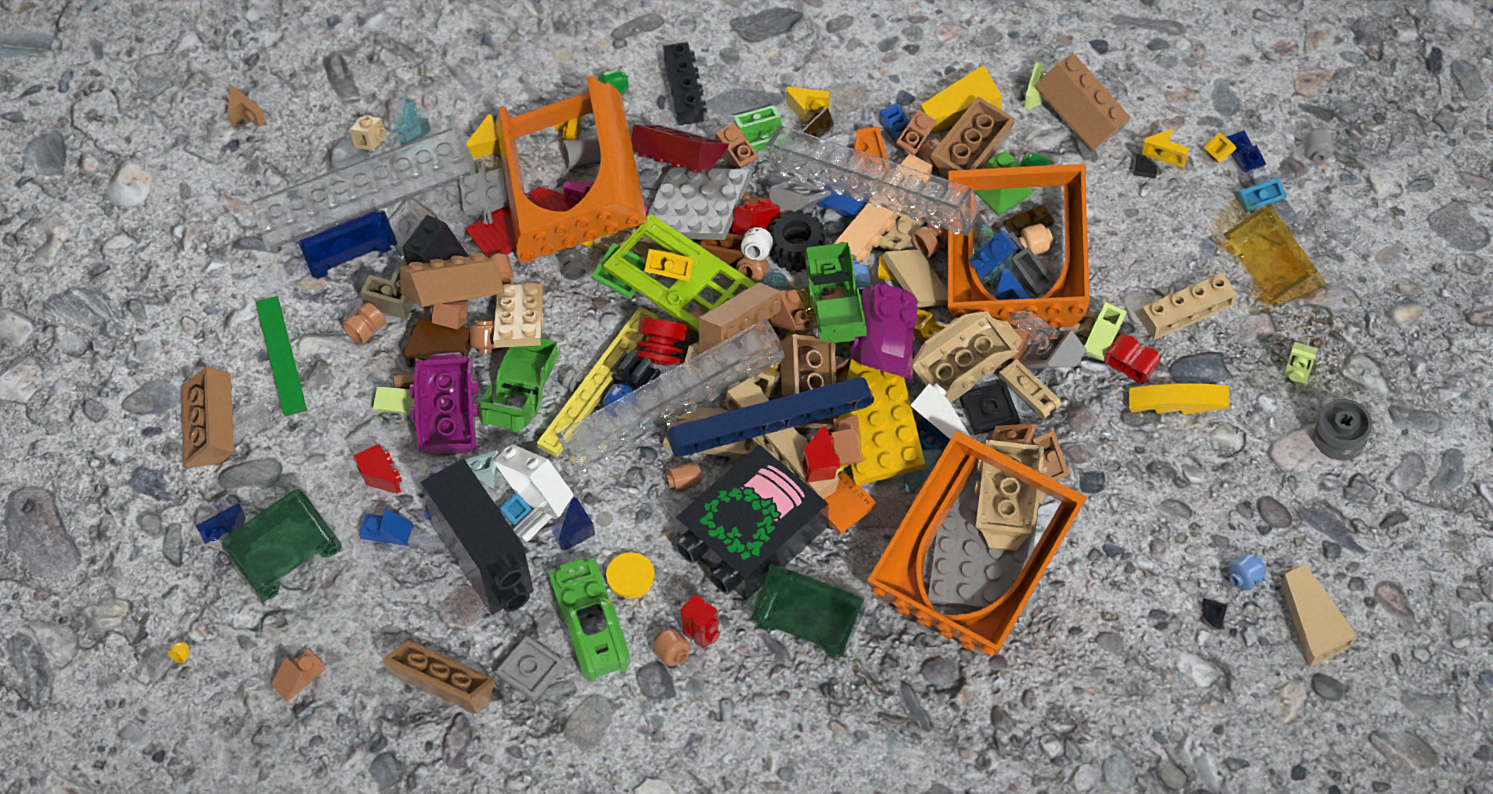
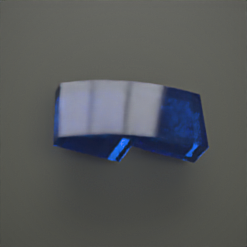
(1245, 154)

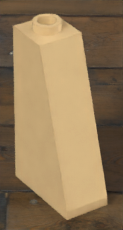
(1315, 616)

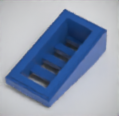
(890, 116)
(932, 431)

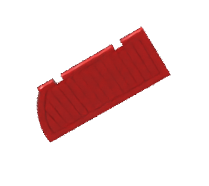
(499, 235)

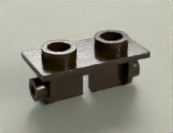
(818, 124)

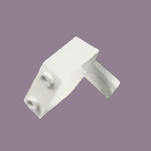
(538, 486)

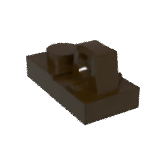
(1032, 217)

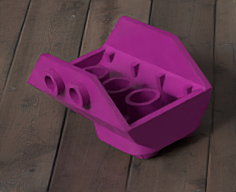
(889, 324)
(445, 404)

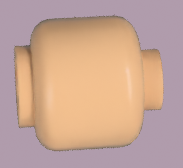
(1036, 238)

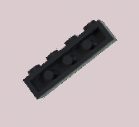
(683, 83)

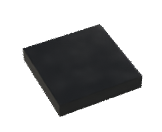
(989, 407)

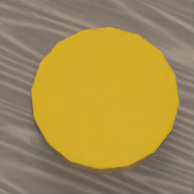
(630, 575)

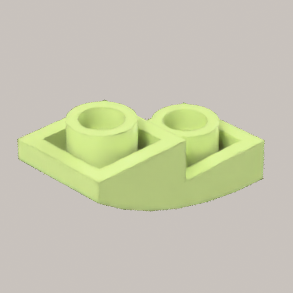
(393, 400)

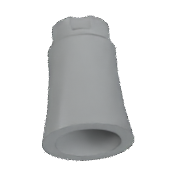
(581, 152)

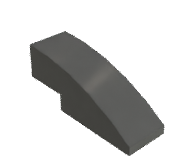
(1028, 269)

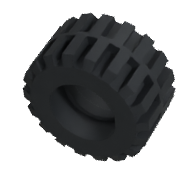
(792, 227)

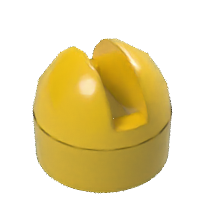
(179, 652)

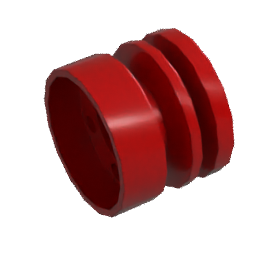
(660, 340)

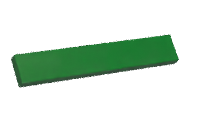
(281, 356)

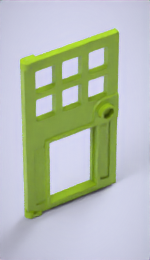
(682, 292)

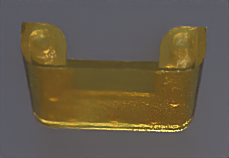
(1273, 257)

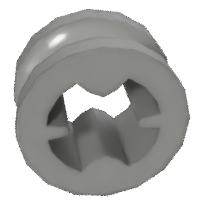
(572, 380)

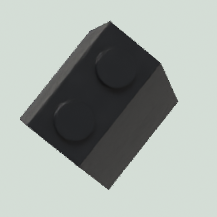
(432, 241)

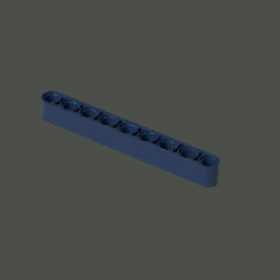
(769, 417)

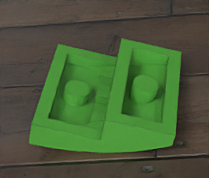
(758, 126)

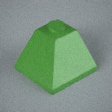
(1002, 199)
(609, 280)

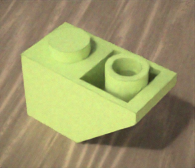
(1105, 331)
(1300, 362)

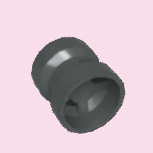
(572, 264)

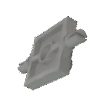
(484, 192)

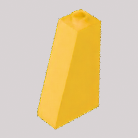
(953, 102)

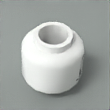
(756, 243)

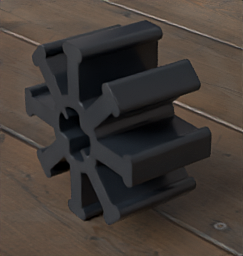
(633, 371)

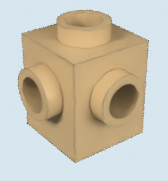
(367, 132)

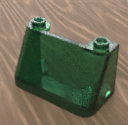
(278, 543)
(809, 609)

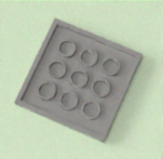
(700, 202)

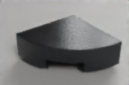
(1144, 167)
(1214, 612)

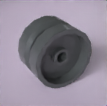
(1342, 429)

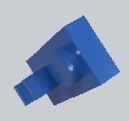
(993, 253)

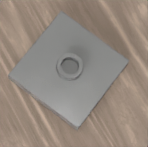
(529, 668)

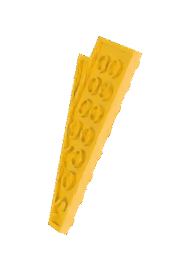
(886, 428)

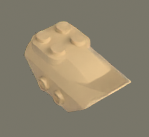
(965, 352)
(1005, 503)

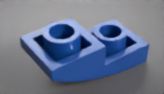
(843, 204)

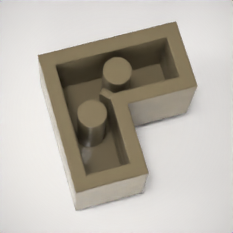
(387, 295)

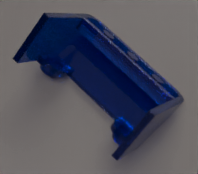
(346, 242)

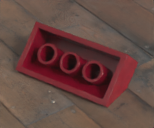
(677, 147)

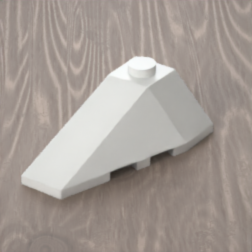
(938, 410)

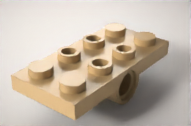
(519, 316)

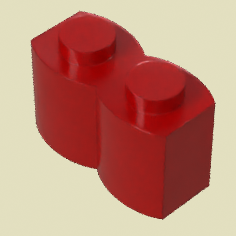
(1132, 358)

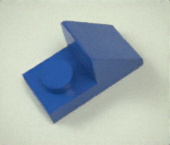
(1010, 288)
(387, 528)

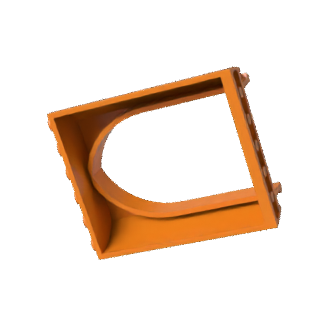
(612, 201)
(1070, 295)
(901, 567)

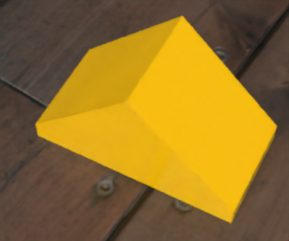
(484, 139)

